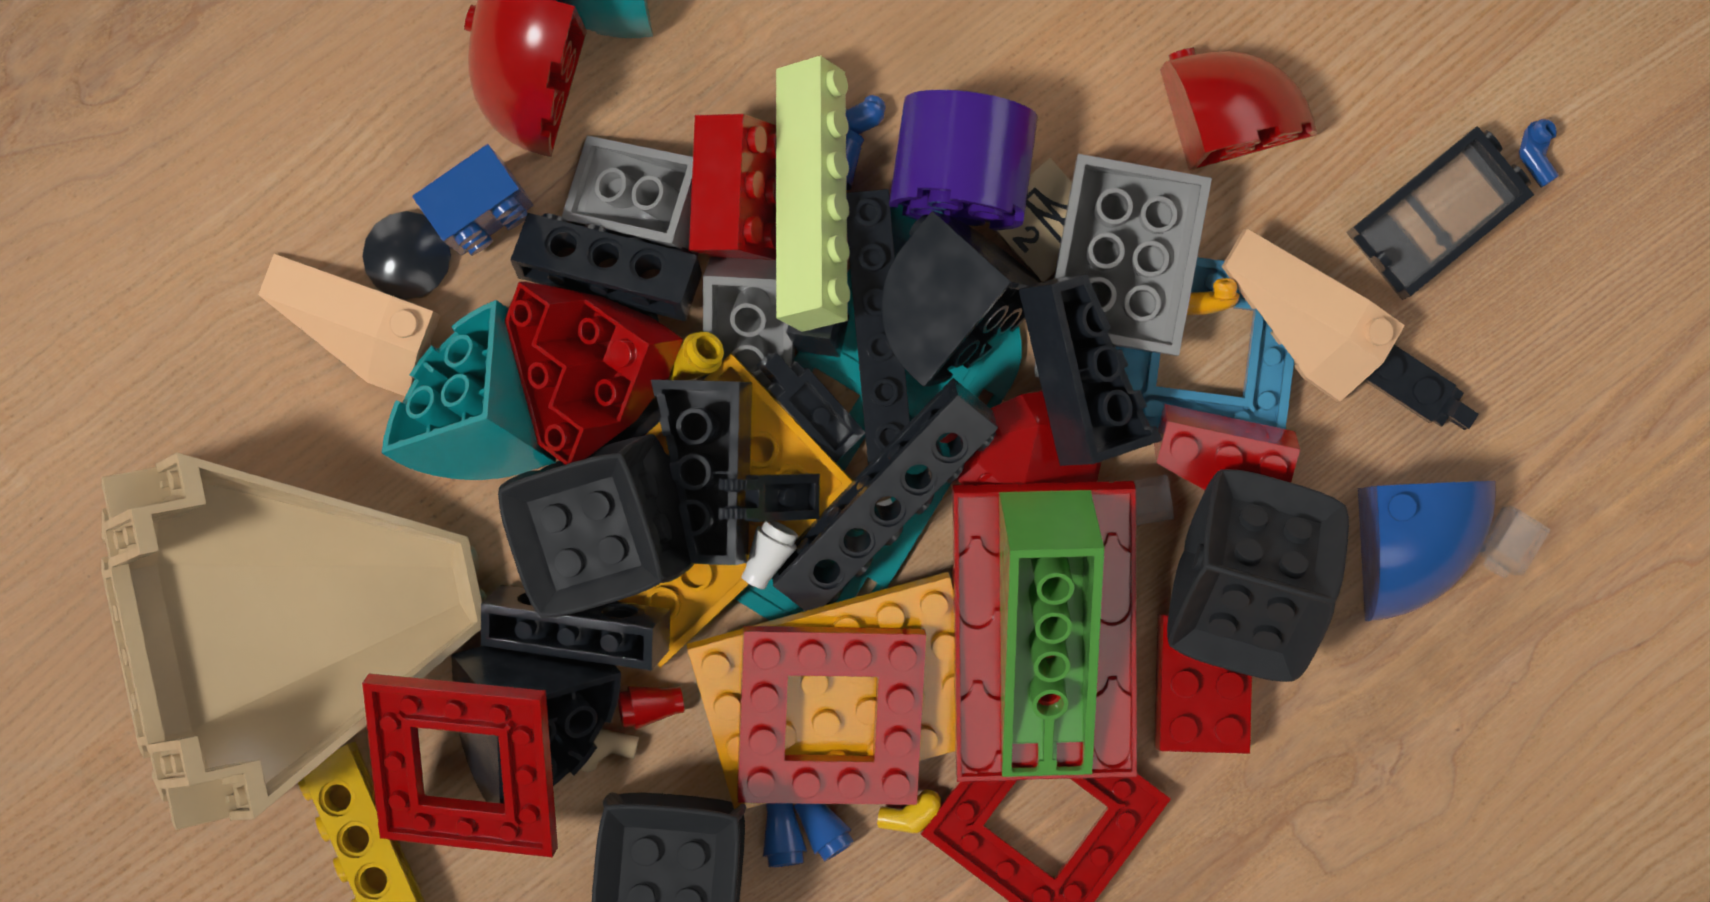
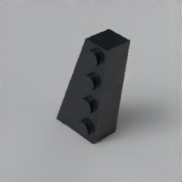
(1082, 374)
(708, 441)

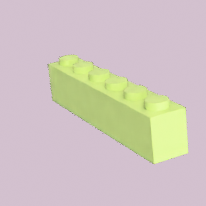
(811, 194)

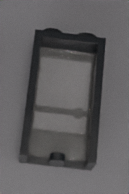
(1441, 212)

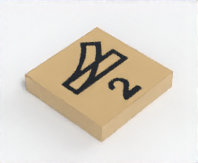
(1040, 235)

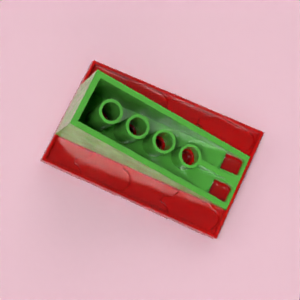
(1045, 630)

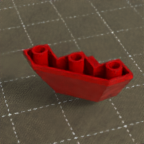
(584, 365)
(1022, 449)

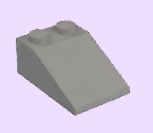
(632, 192)
(742, 311)

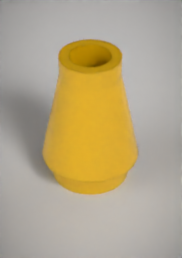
(697, 357)

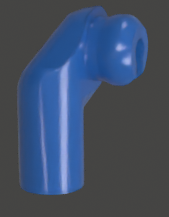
(866, 114)
(1534, 151)

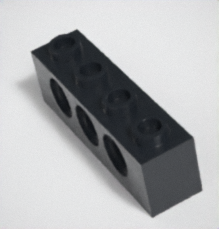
(665, 294)
(605, 634)

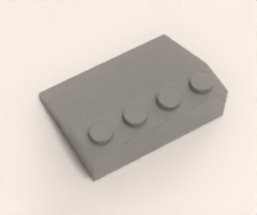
(1138, 244)

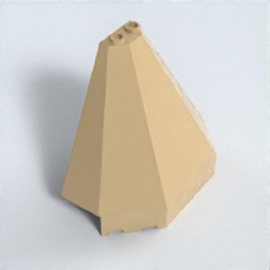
(257, 619)

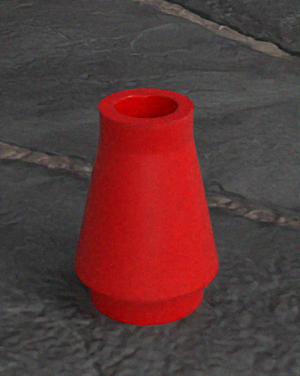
(648, 705)

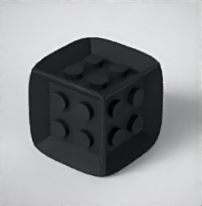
(595, 527)
(1258, 575)
(668, 849)

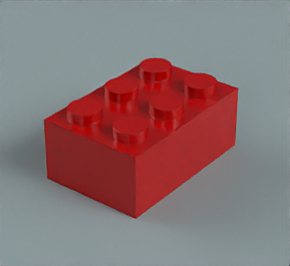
(733, 187)
(1199, 703)

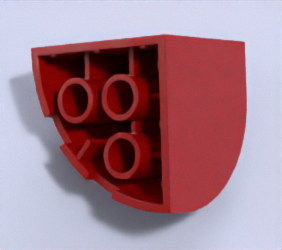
(524, 66)
(1232, 105)

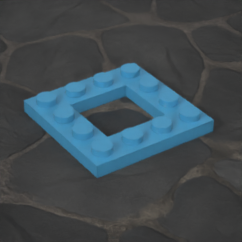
(1266, 375)

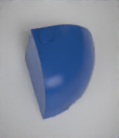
(1419, 541)

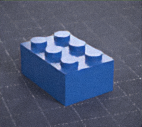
(474, 202)

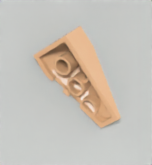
(1320, 322)
(358, 325)

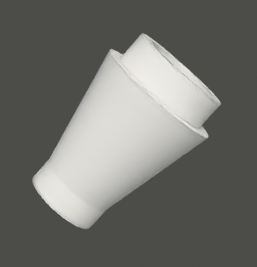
(769, 551)

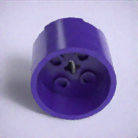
(964, 157)

